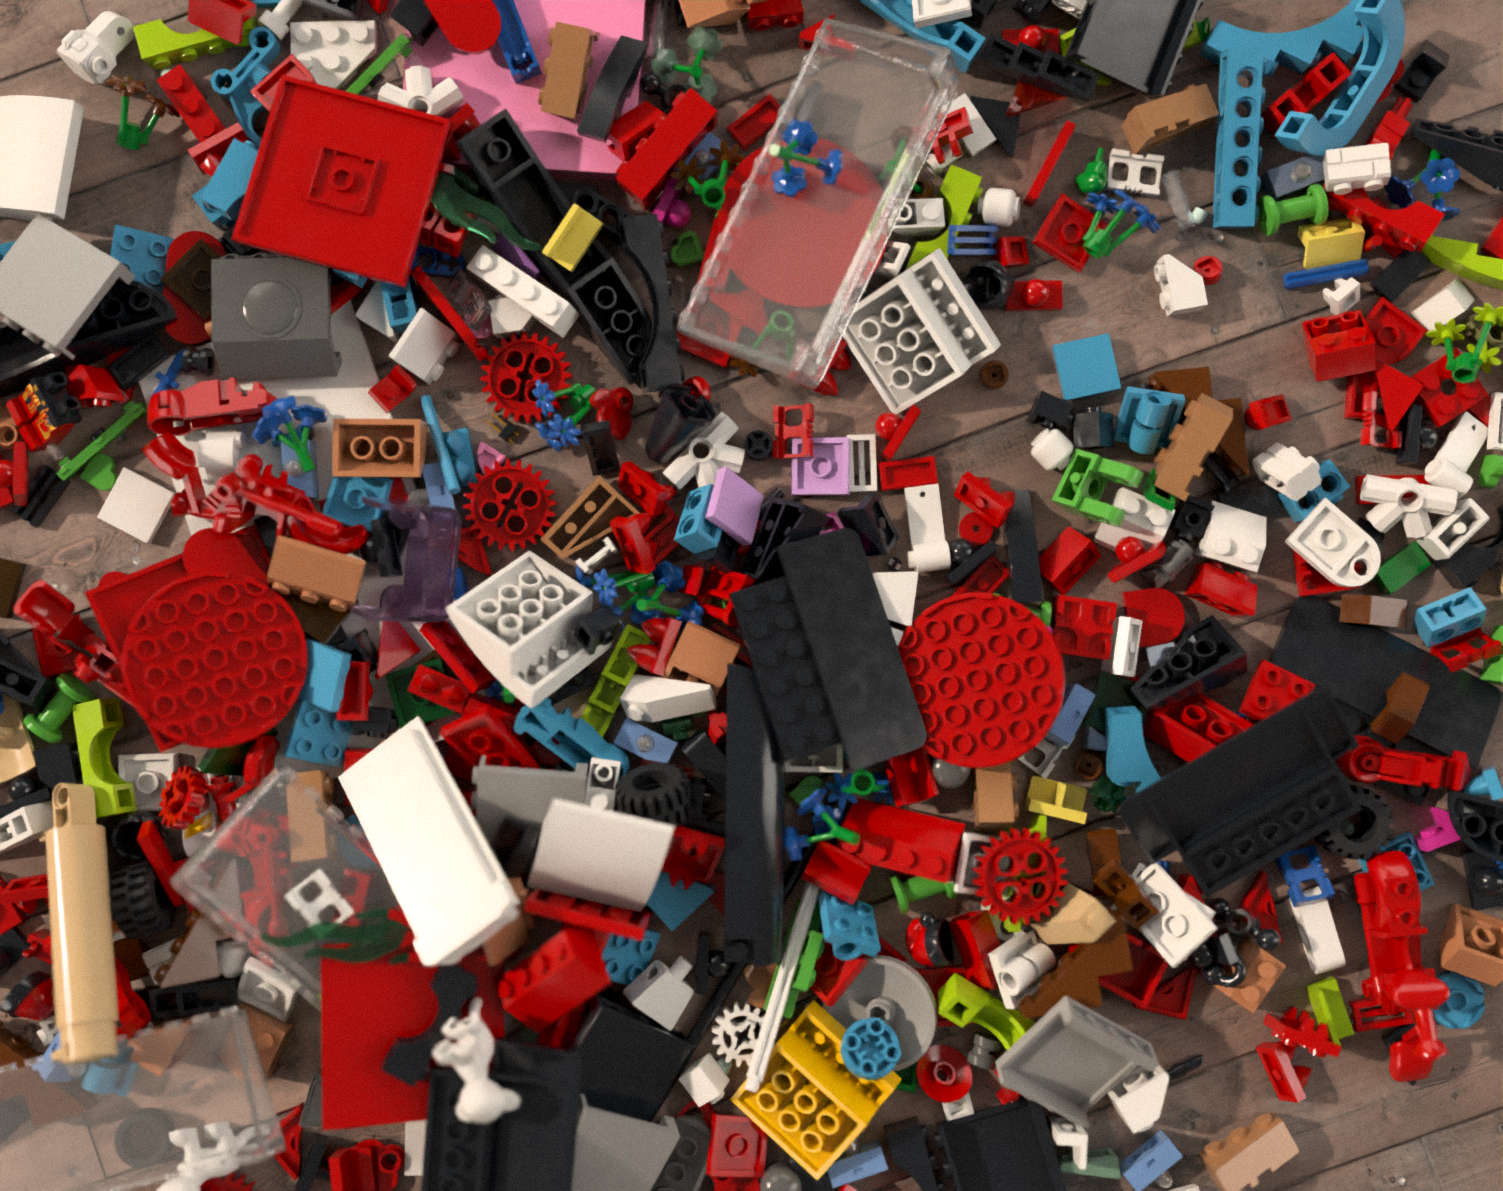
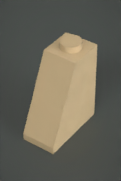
(1075, 920)

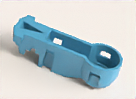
(576, 737)

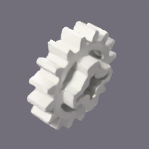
(732, 1027)

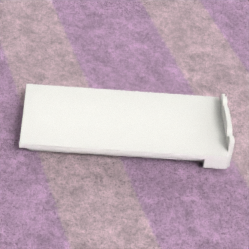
(429, 845)

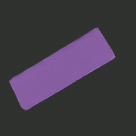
(517, 257)

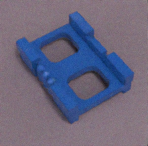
(1295, 877)

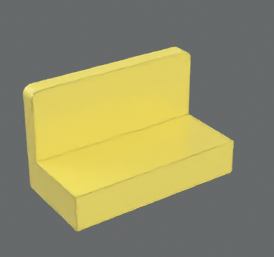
(573, 237)
(1331, 242)

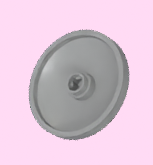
(896, 996)

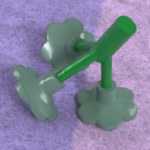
(703, 44)

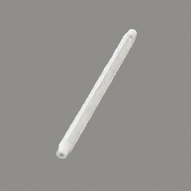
(782, 987)

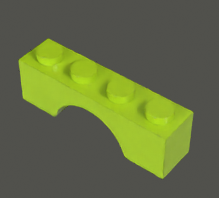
(163, 47)
(958, 192)
(95, 728)
(967, 1003)

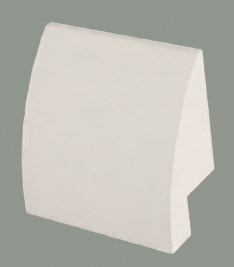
(37, 155)
(918, 332)
(525, 627)
(599, 855)

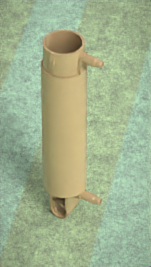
(81, 928)

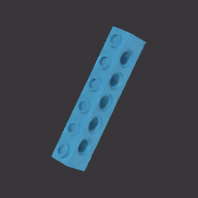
(1252, 65)

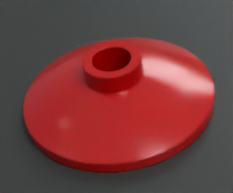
(952, 1065)

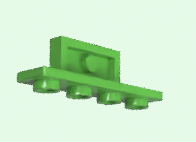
(804, 974)

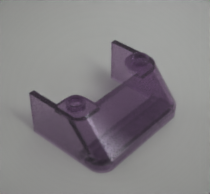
(429, 563)

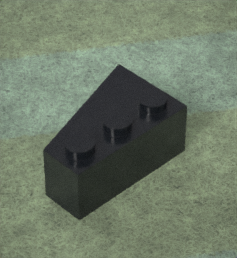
(780, 524)
(21, 679)

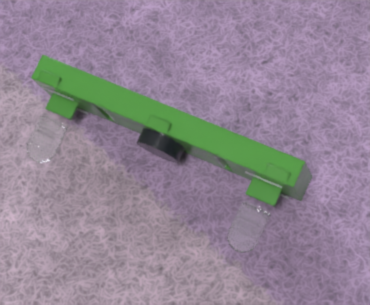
(373, 74)
(100, 440)

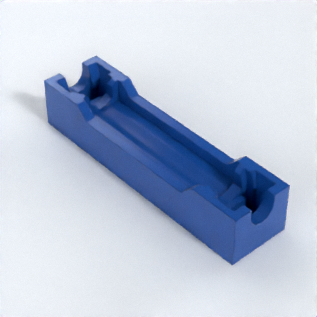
(515, 42)

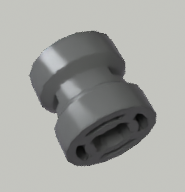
(984, 1050)

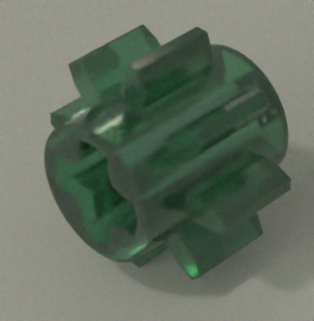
(678, 727)
(1107, 795)

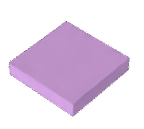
(826, 472)
(734, 506)

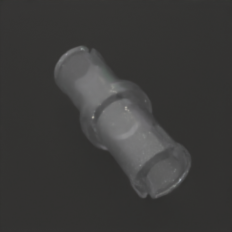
(658, 29)
(1178, 200)

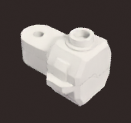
(94, 50)

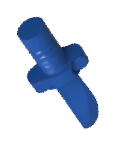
(168, 379)

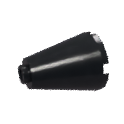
(677, 422)

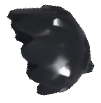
(989, 285)
(126, 833)

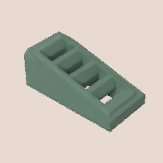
(1099, 1163)

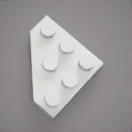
(333, 48)

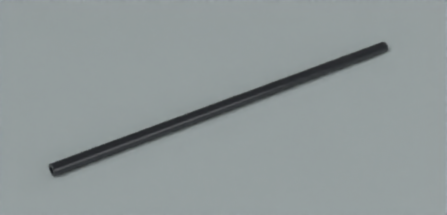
(737, 968)

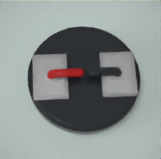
(894, 564)

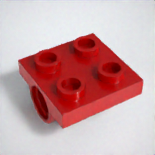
(1272, 690)

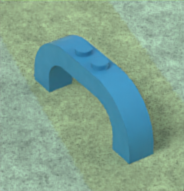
(1383, 44)

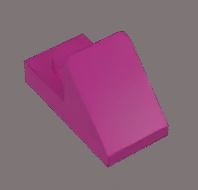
(1439, 835)

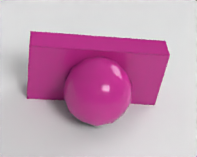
(671, 210)

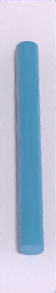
(440, 445)

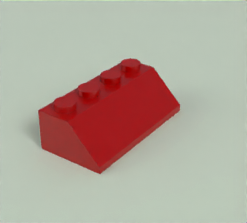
(672, 140)
(904, 840)
(554, 979)

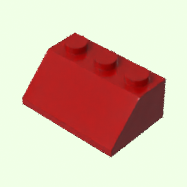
(1194, 726)

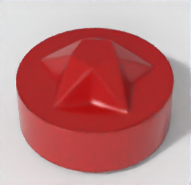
(1209, 268)

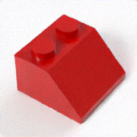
(1222, 590)

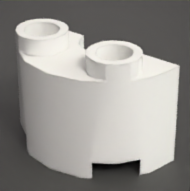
(220, 452)

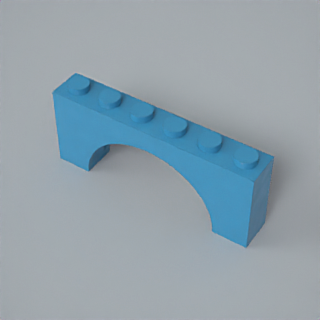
(229, 184)

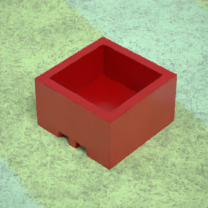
(1083, 626)

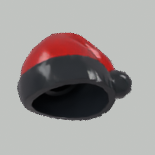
(930, 941)
(31, 997)

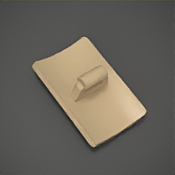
(15, 743)

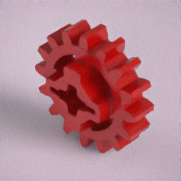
(182, 798)

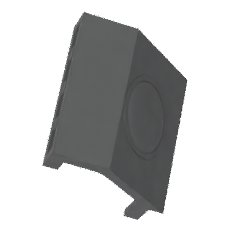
(272, 318)

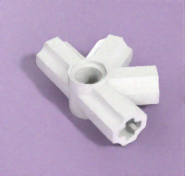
(421, 94)
(718, 457)
(1411, 510)

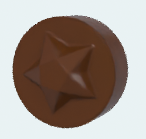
(993, 375)
(1089, 765)

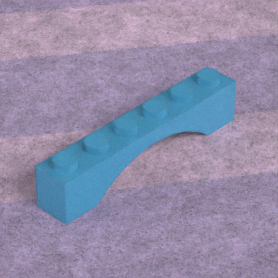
(955, 35)

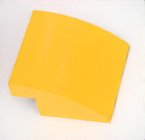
(810, 1096)

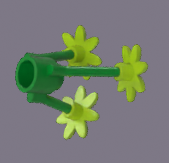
(1467, 365)

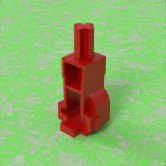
(1391, 126)

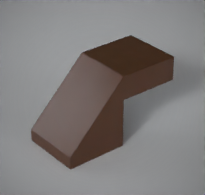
(1373, 611)
(1402, 708)
(1100, 849)
(1125, 893)
(130, 953)

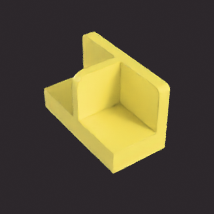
(1056, 799)

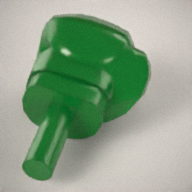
(1095, 175)

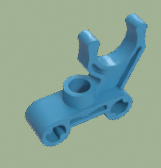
(247, 76)

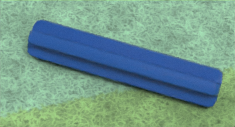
(1325, 274)

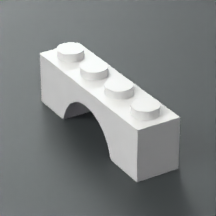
(523, 290)

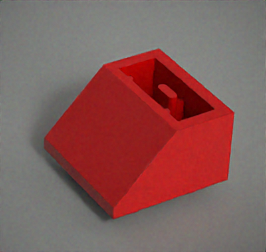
(1339, 345)

